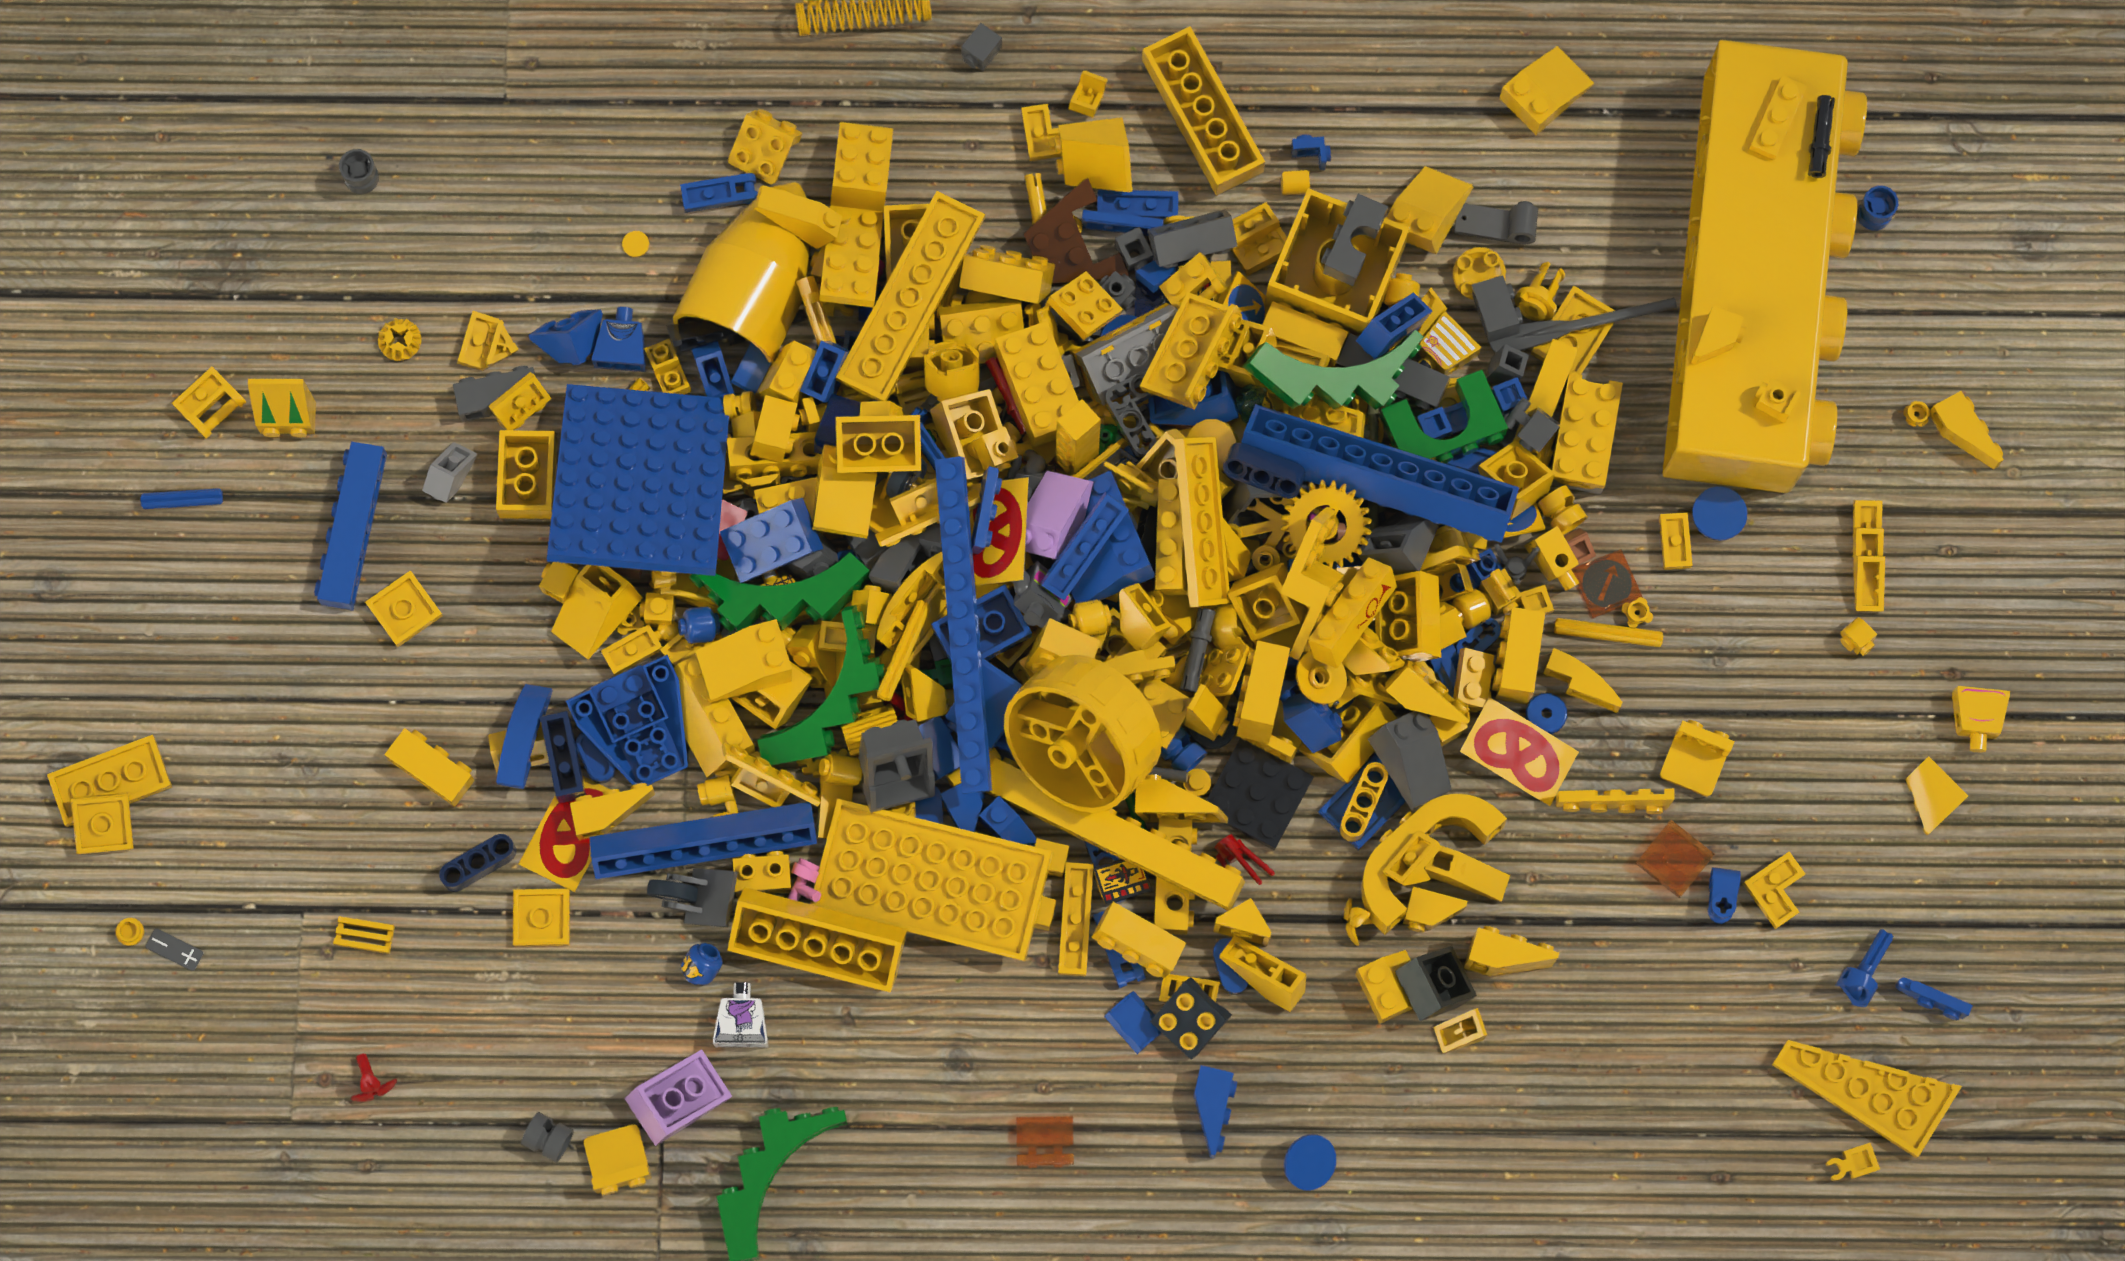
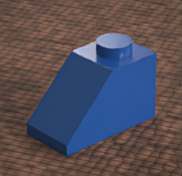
(712, 370)
(963, 808)
(1006, 823)

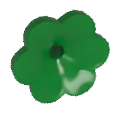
(1112, 437)

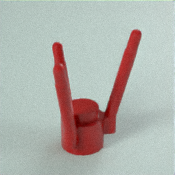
(1233, 849)

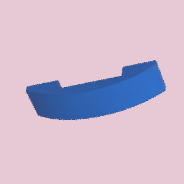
(1453, 419)
(521, 735)

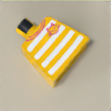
(1447, 346)

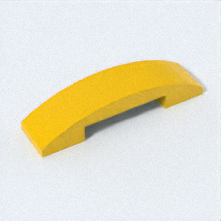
(905, 599)

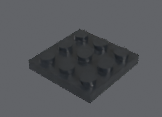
(1259, 793)

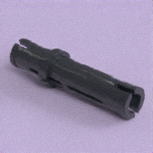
(1822, 129)

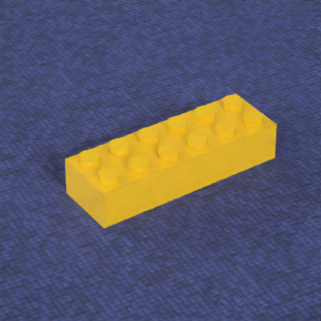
(1203, 110)
(817, 939)

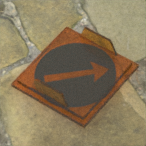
(1606, 583)

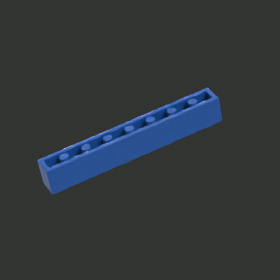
(702, 840)

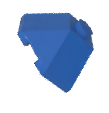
(569, 338)

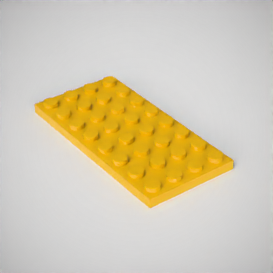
(932, 879)

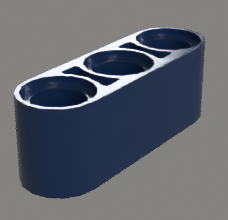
(1264, 470)
(463, 862)

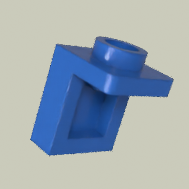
(1311, 146)

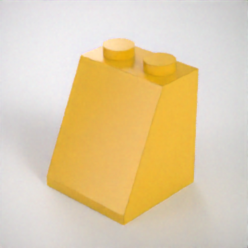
(1095, 152)
(787, 374)

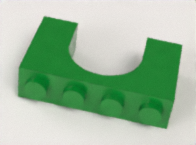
(1483, 416)

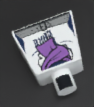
(741, 1020)

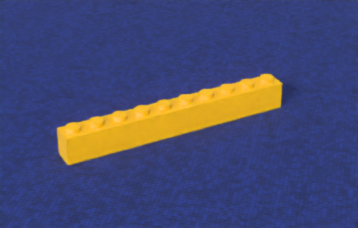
(1121, 838)

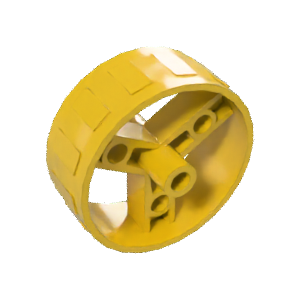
(1068, 749)

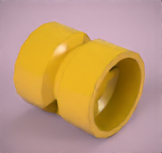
(1561, 509)

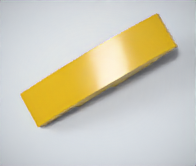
(1551, 380)
(1868, 555)

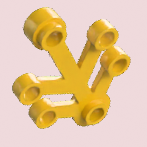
(1273, 524)

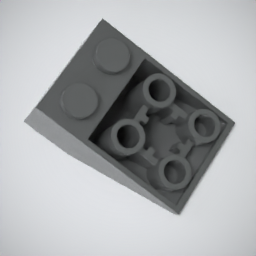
(1400, 542)

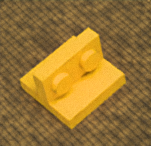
(1449, 547)

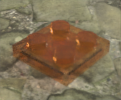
(1675, 858)

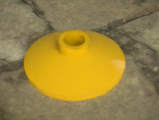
(1331, 680)

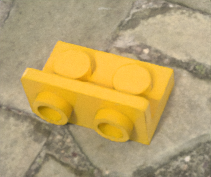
(520, 402)

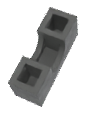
(1363, 218)

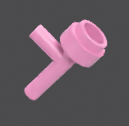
(805, 872)

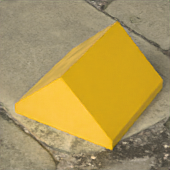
(1244, 923)

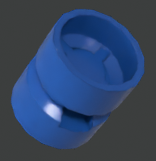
(1877, 208)
(1182, 752)

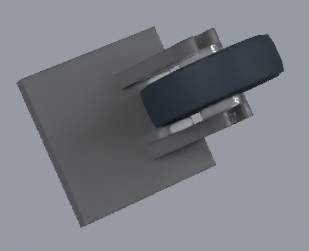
(708, 895)

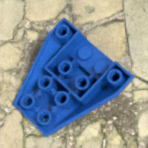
(636, 720)

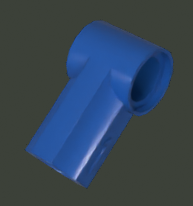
(1446, 667)

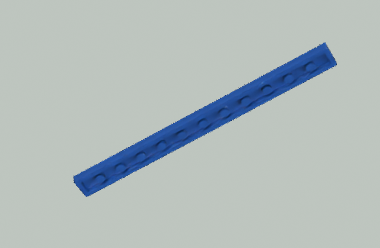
(963, 625)

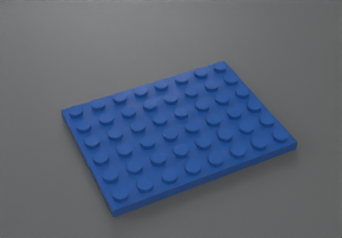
(639, 480)

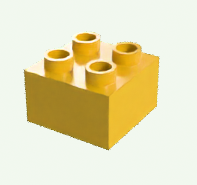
(1299, 270)

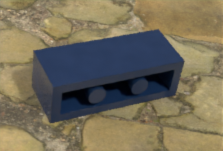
(563, 756)

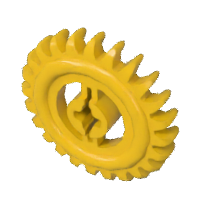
(1337, 500)

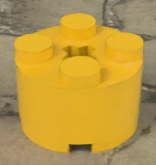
(951, 370)

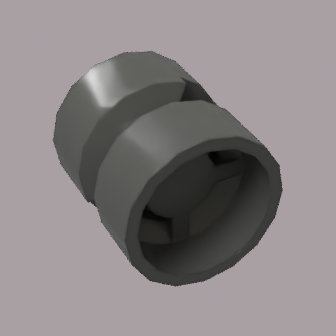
(359, 171)
(547, 1137)

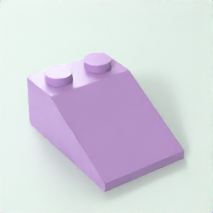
(1055, 513)
(677, 1097)

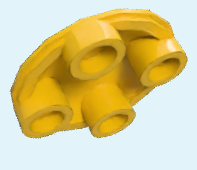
(1476, 266)

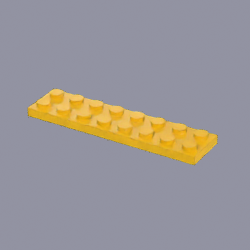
(910, 297)

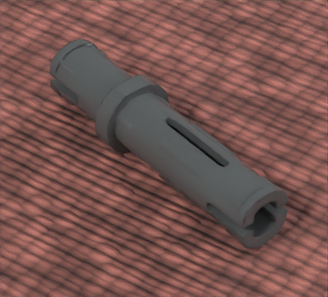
(1197, 650)

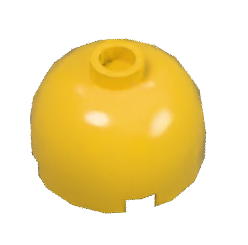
(1228, 628)

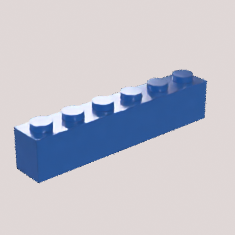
(351, 525)

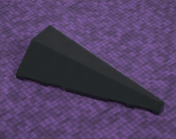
(697, 334)

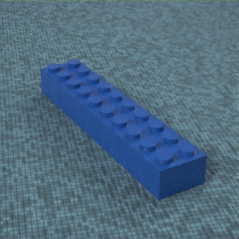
(1386, 474)

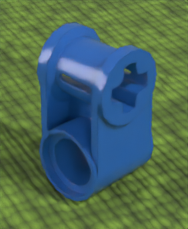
(1723, 889)

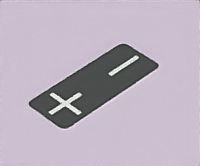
(174, 949)

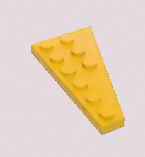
(1881, 1097)

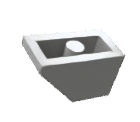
(448, 472)

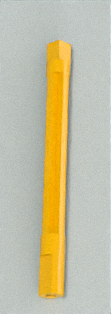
(817, 314)

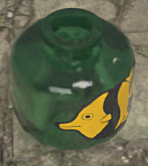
(1248, 397)

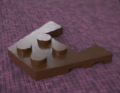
(1061, 242)

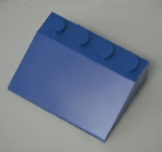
(1122, 557)

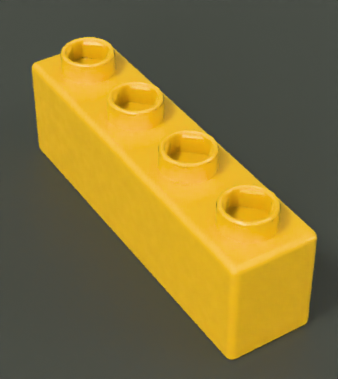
(1763, 252)

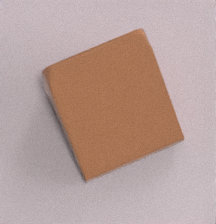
(1580, 545)

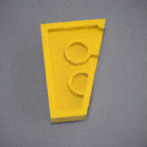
(1341, 418)

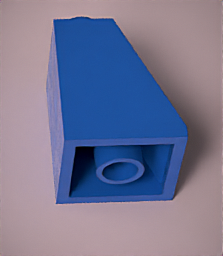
(998, 692)

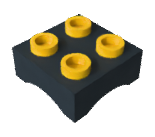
(1190, 1018)

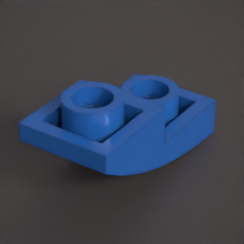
(751, 369)
(1477, 571)

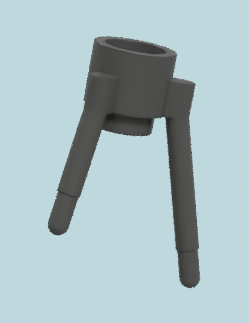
(1516, 566)

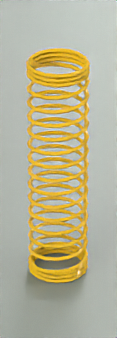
(806, 30)

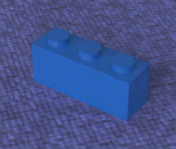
(1393, 325)

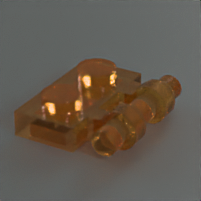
(1044, 1131)

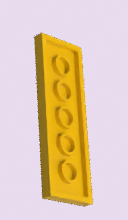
(1202, 521)

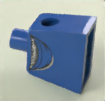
(620, 343)

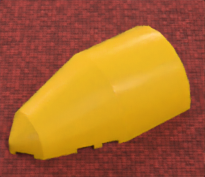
(750, 279)

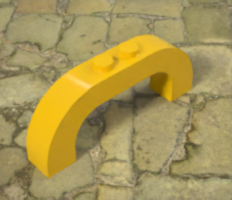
(1453, 809)

